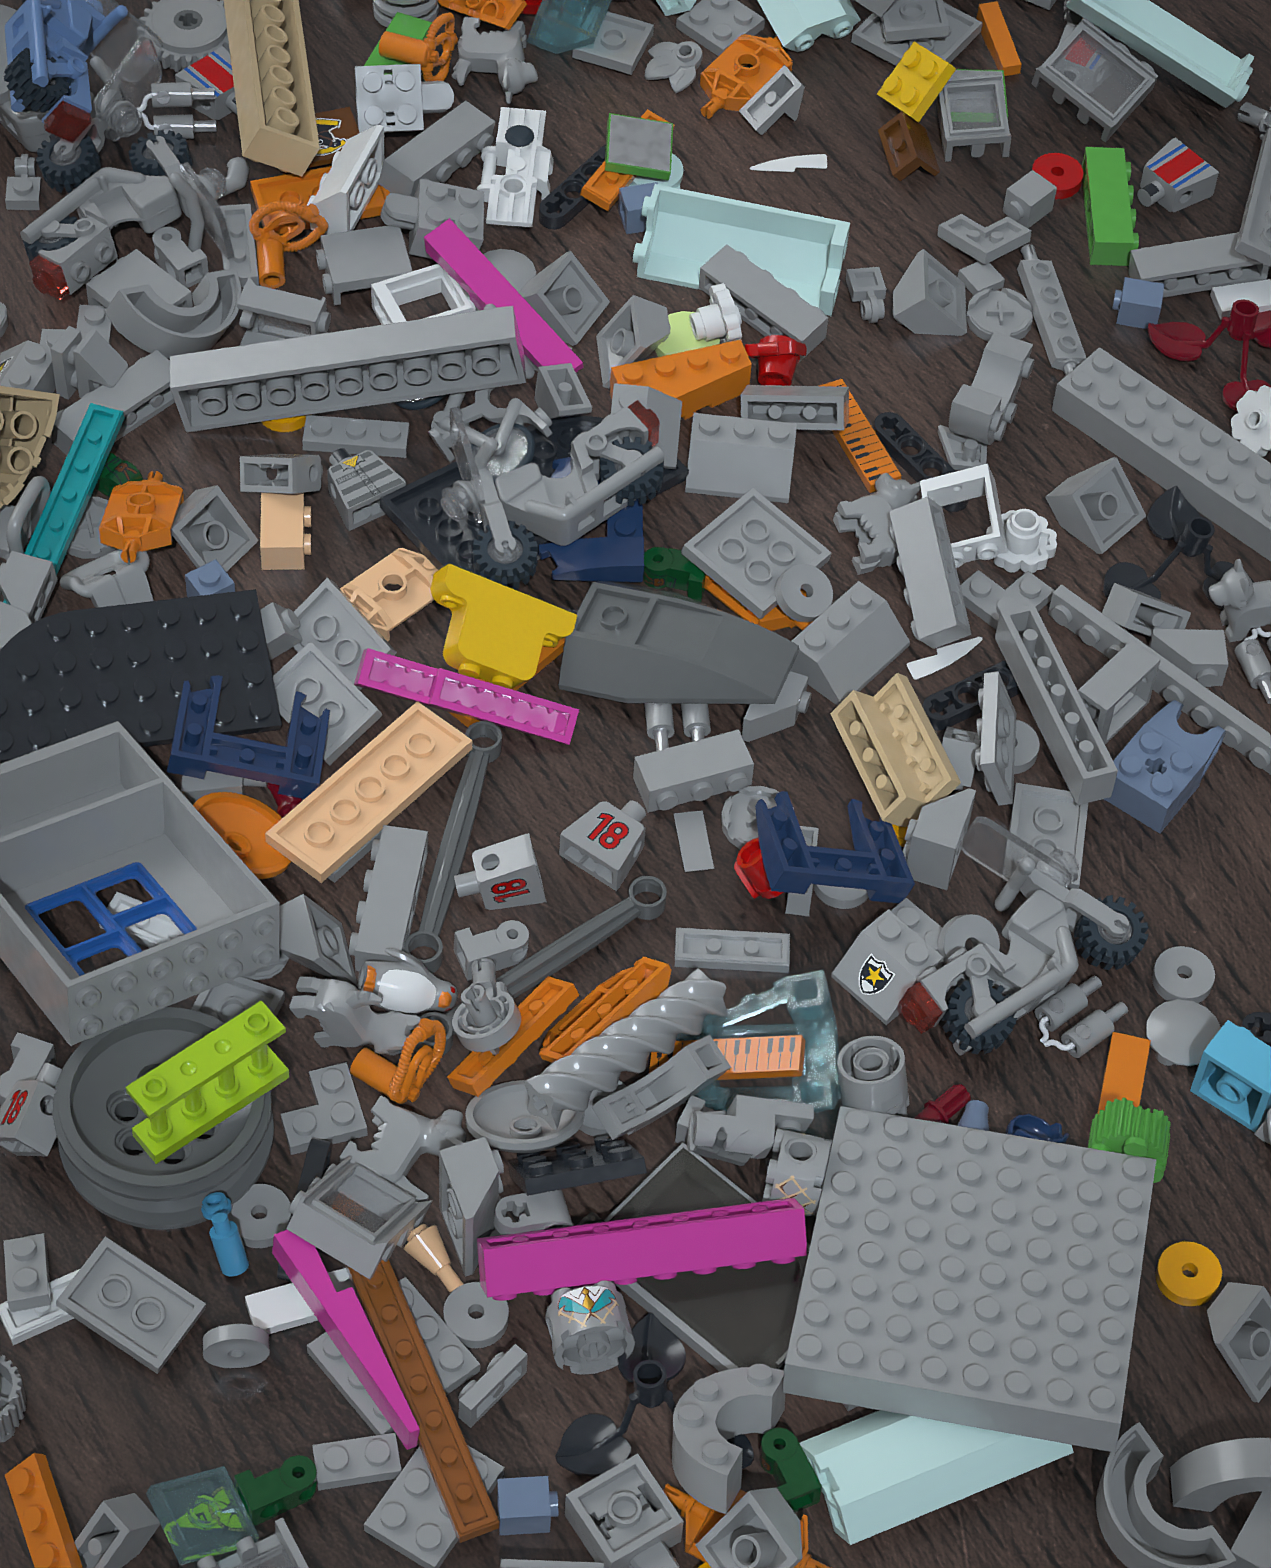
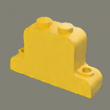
(495, 628)

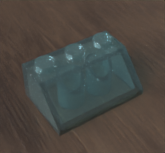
(567, 24)

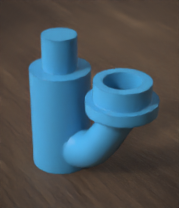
(225, 1235)

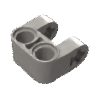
(540, 1213)

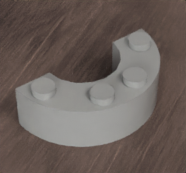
(172, 329)
(989, 404)
(709, 1415)
(1131, 1524)

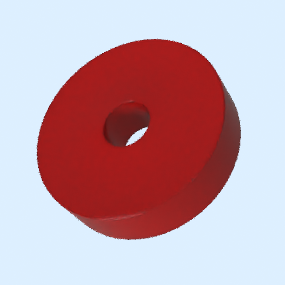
(1060, 171)

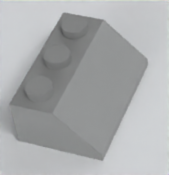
(740, 454)
(849, 644)
(469, 1196)

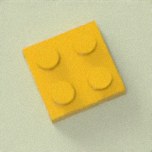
(916, 81)

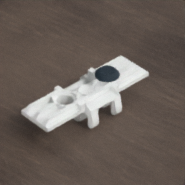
(527, 168)

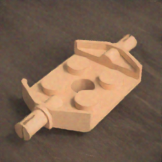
(390, 608)

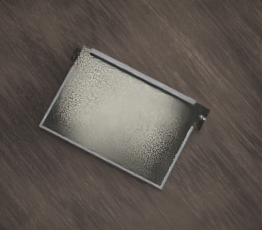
(724, 1315)

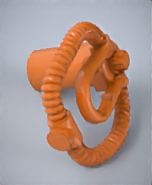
(423, 51)
(271, 245)
(402, 1081)

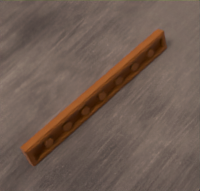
(439, 1431)

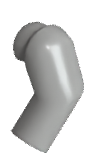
(237, 174)

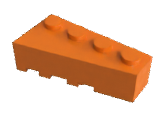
(693, 376)

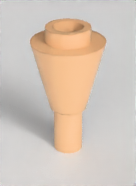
(429, 1250)

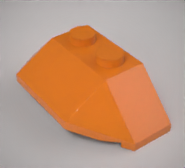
(606, 1005)

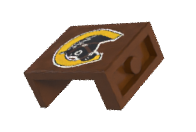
(333, 131)

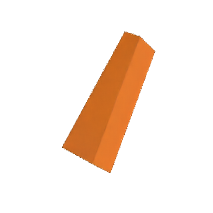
(998, 38)

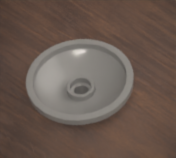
(509, 1127)

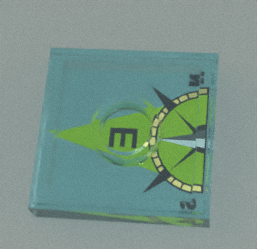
(201, 1514)

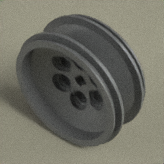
(98, 1144)

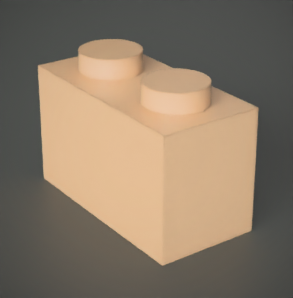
(283, 531)

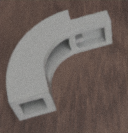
(662, 1089)
(1220, 1472)

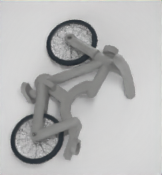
(514, 440)

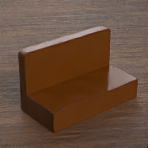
(907, 146)

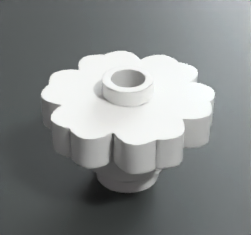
(718, 319)
(1253, 420)
(1027, 541)

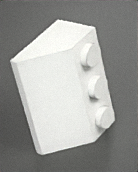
(350, 181)

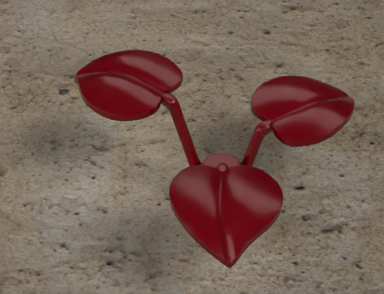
(1185, 342)

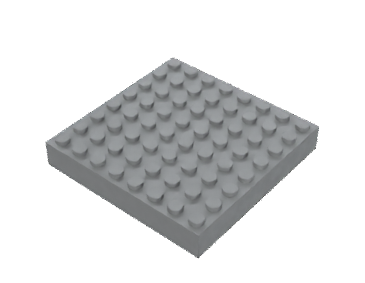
(973, 1279)

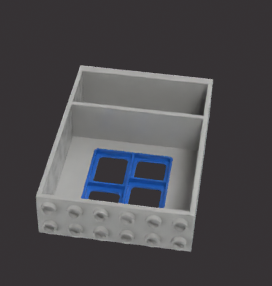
(107, 815)

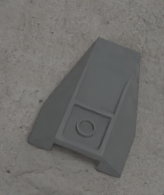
(670, 649)

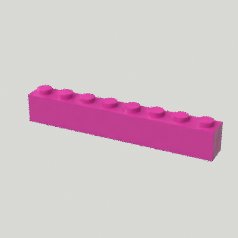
(641, 1248)

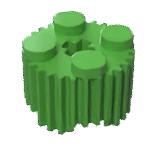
(1132, 1132)

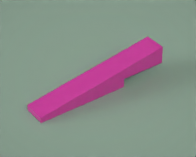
(487, 285)
(466, 696)
(348, 1329)

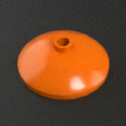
(243, 826)

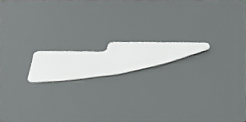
(790, 163)
(945, 657)

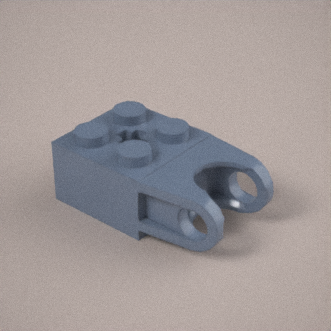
(1162, 768)

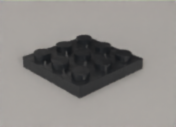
(576, 1165)

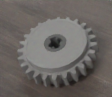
(187, 30)

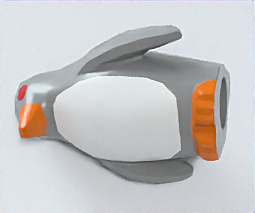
(406, 985)

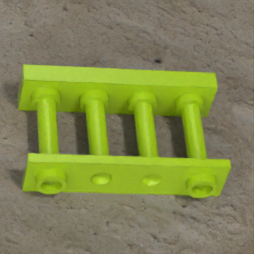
(208, 1082)

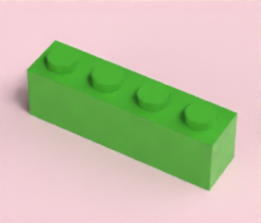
(1108, 207)

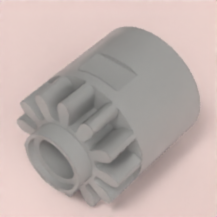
(873, 1076)

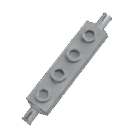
(1050, 311)

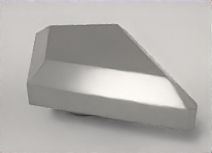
(961, 450)

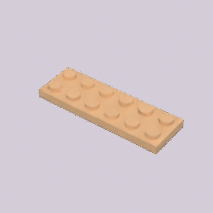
(368, 791)

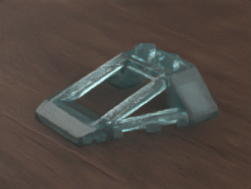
(814, 1019)

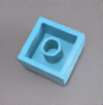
(1236, 1075)

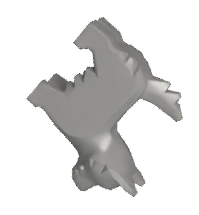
(495, 53)
(871, 521)
(1244, 602)
(348, 1017)
(402, 1140)

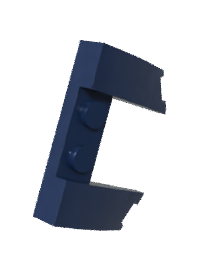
(607, 558)
(291, 766)
(793, 866)

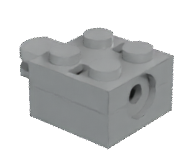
(397, 97)
(431, 207)
(625, 1518)

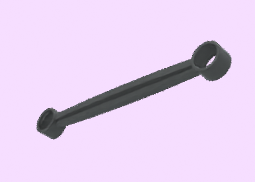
(454, 843)
(569, 947)

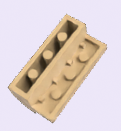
(895, 750)

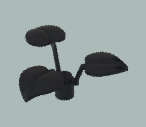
(1178, 520)
(593, 1442)

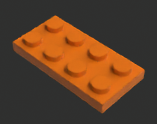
(299, 190)

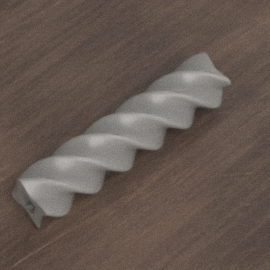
(624, 1047)

